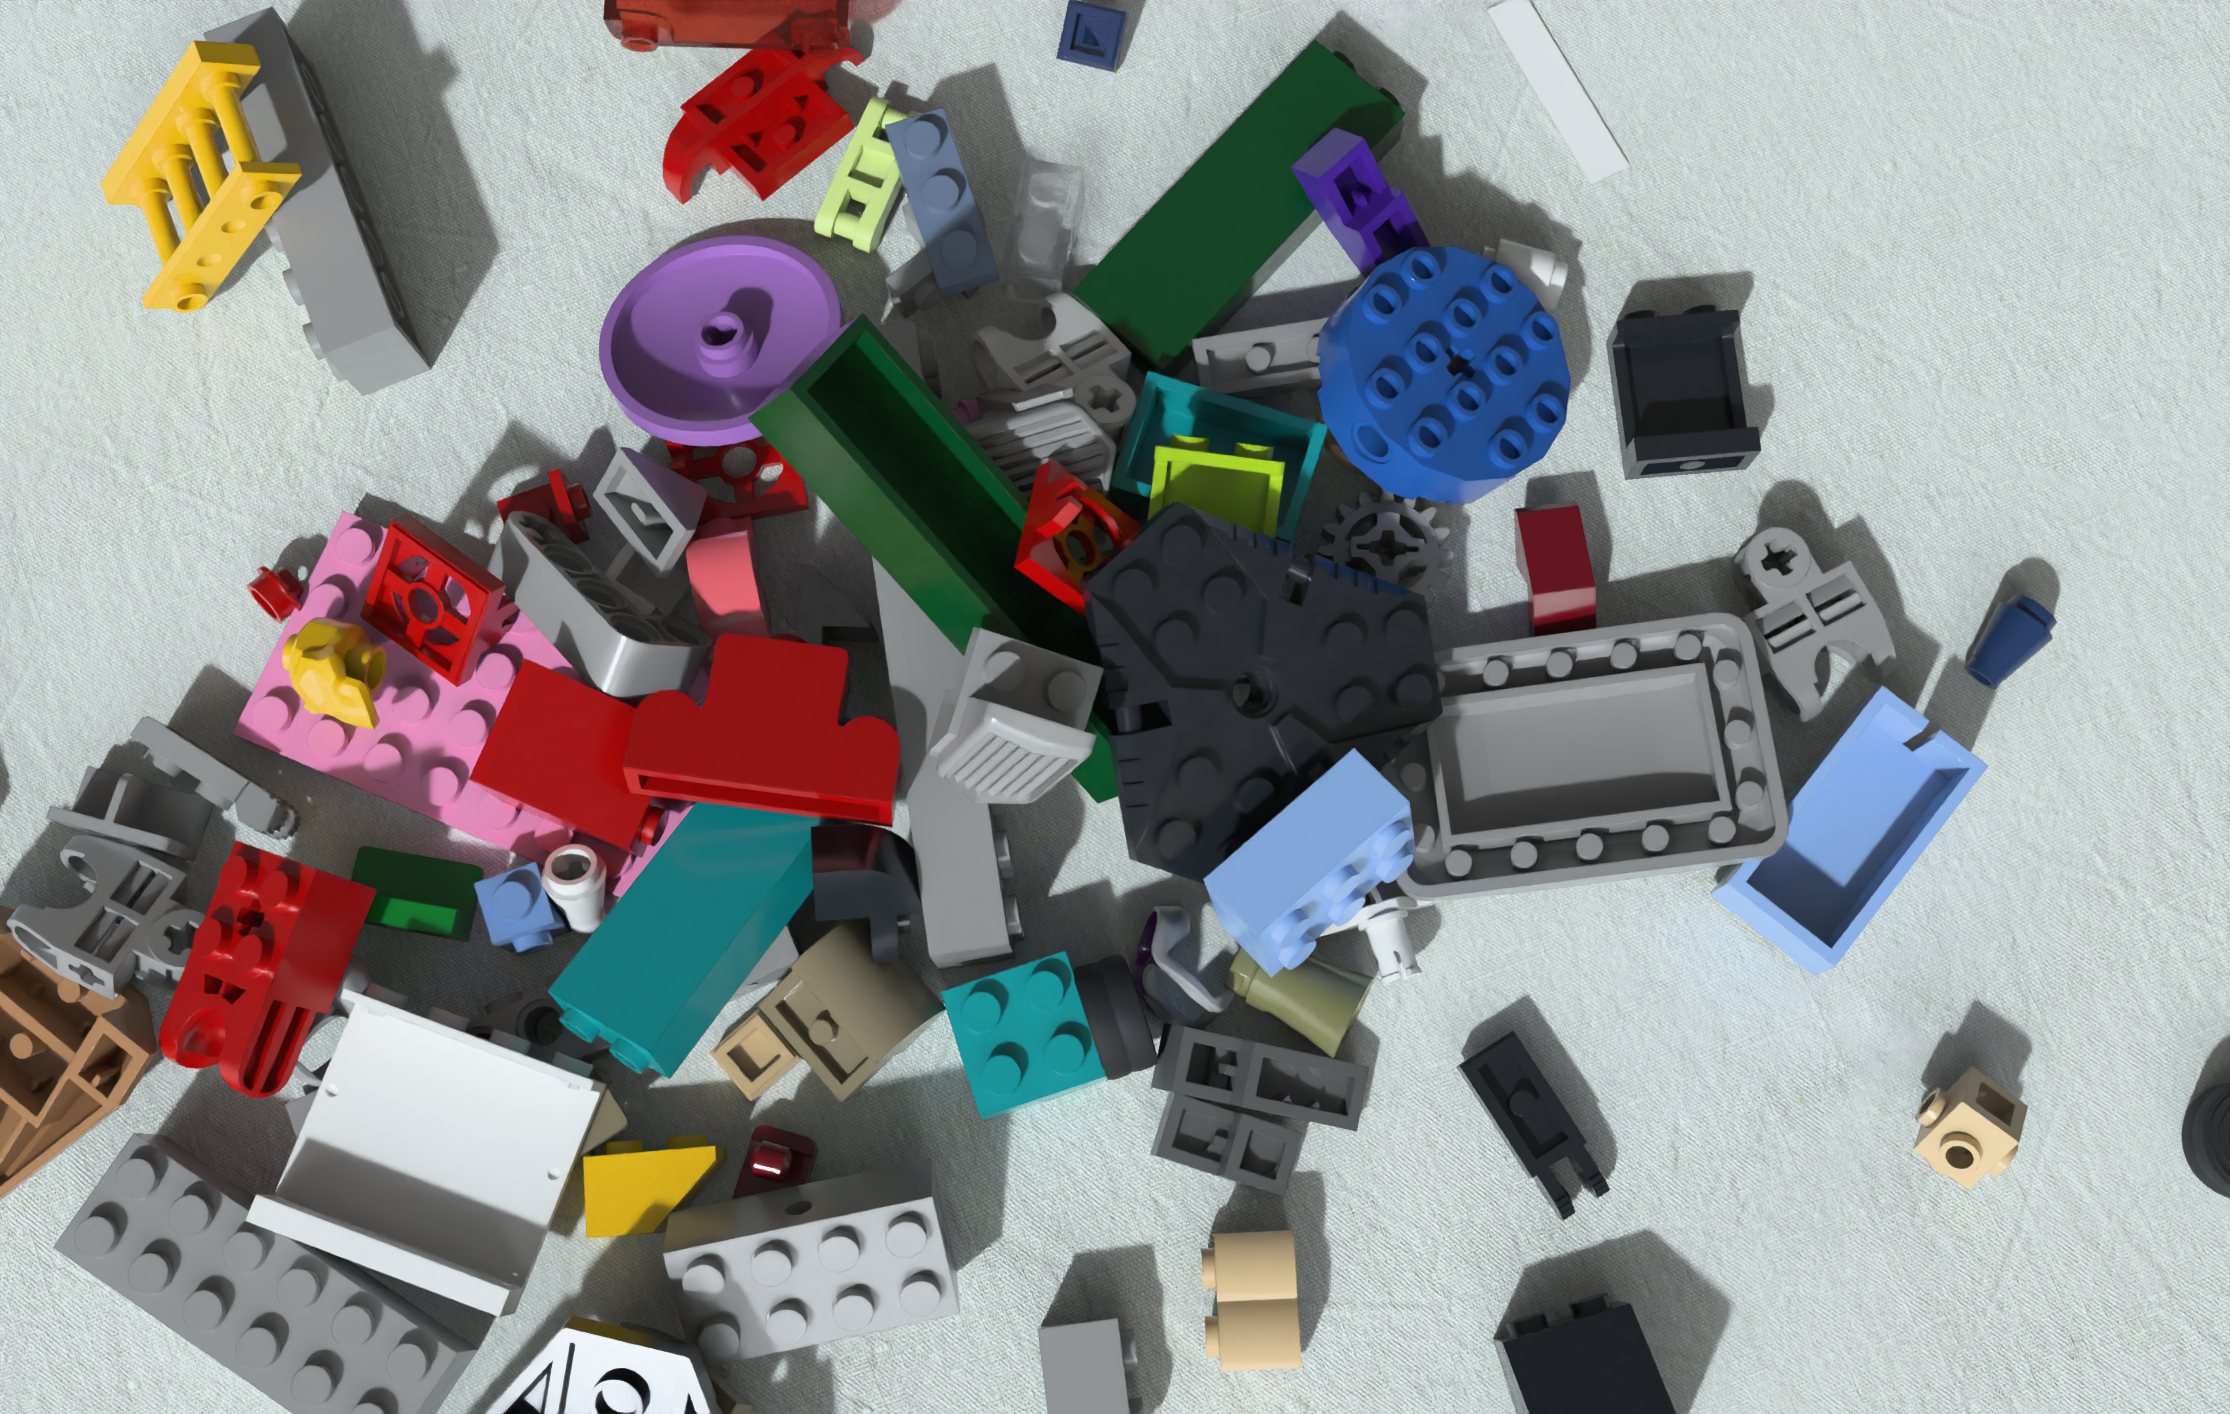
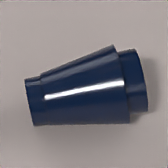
(2010, 640)

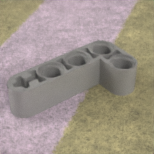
(590, 617)

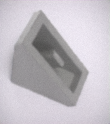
(651, 507)

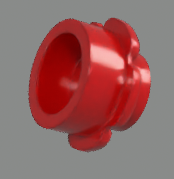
(276, 592)

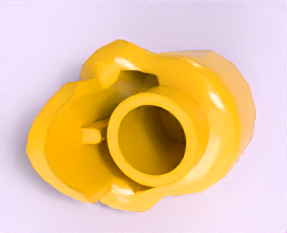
(336, 670)

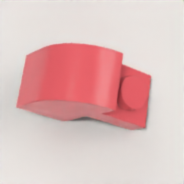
(727, 579)

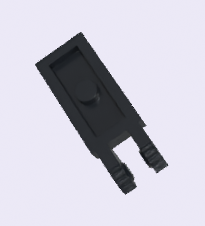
(1530, 1119)

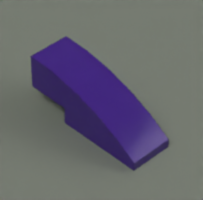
(1356, 202)

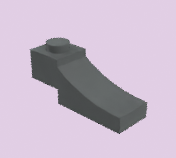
(1260, 1077)

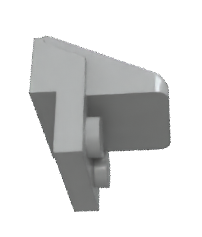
(1042, 425)
(1013, 720)

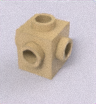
(1970, 1128)

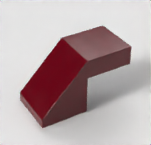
(1555, 568)

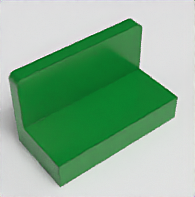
(419, 892)

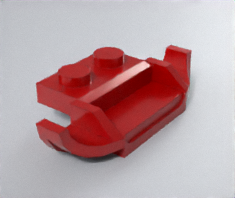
(758, 120)

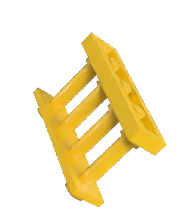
(158, 164)

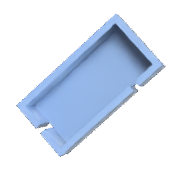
(1853, 831)

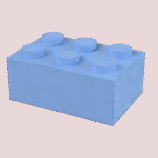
(1313, 864)

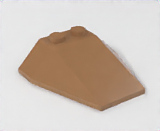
(62, 1058)

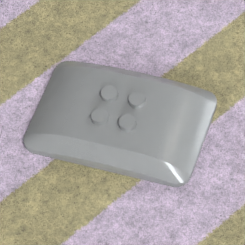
(1592, 760)

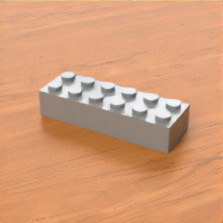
(324, 218)
(254, 1300)

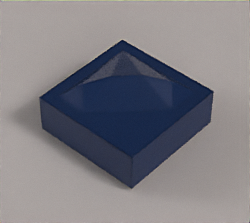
(1092, 35)

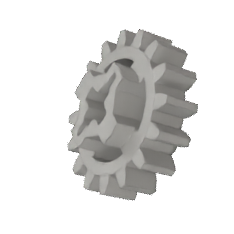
(1409, 553)

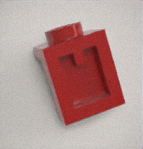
(558, 502)

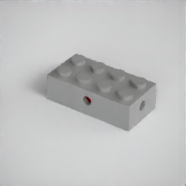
(812, 1263)

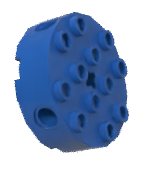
(1442, 375)

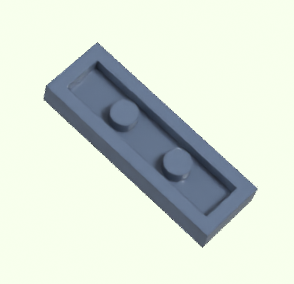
(942, 202)

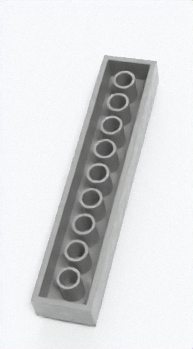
(954, 839)

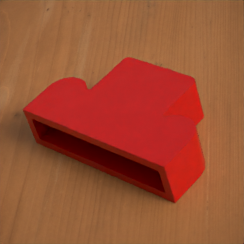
(768, 737)

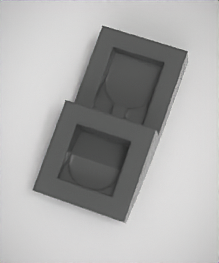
(1226, 1143)

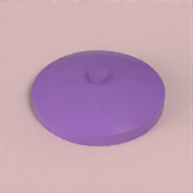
(714, 335)

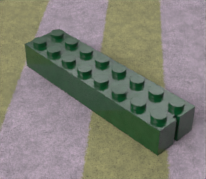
(925, 505)

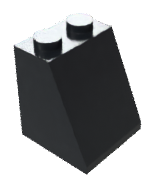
(1582, 1362)

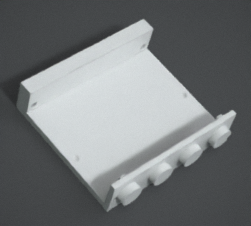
(434, 1152)

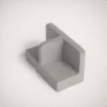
(137, 813)

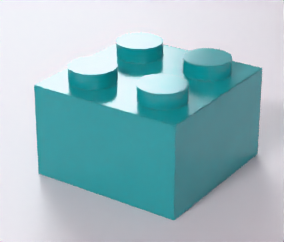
(1023, 1036)

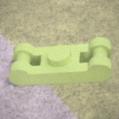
(865, 175)

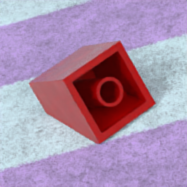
(562, 759)

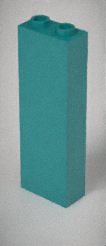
(688, 933)

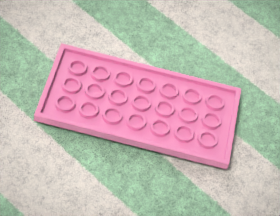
(427, 725)

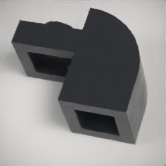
(863, 875)

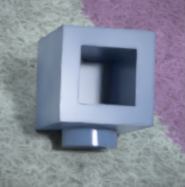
(520, 910)

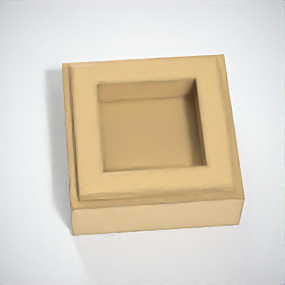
(755, 1055)

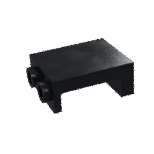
(1679, 393)

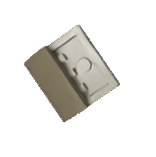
(848, 1011)

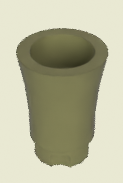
(1310, 999)

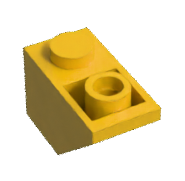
(636, 1189)

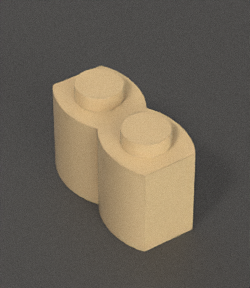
(1255, 1300)

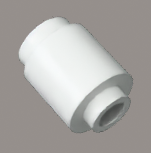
(1532, 267)

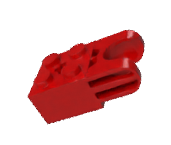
(262, 968)

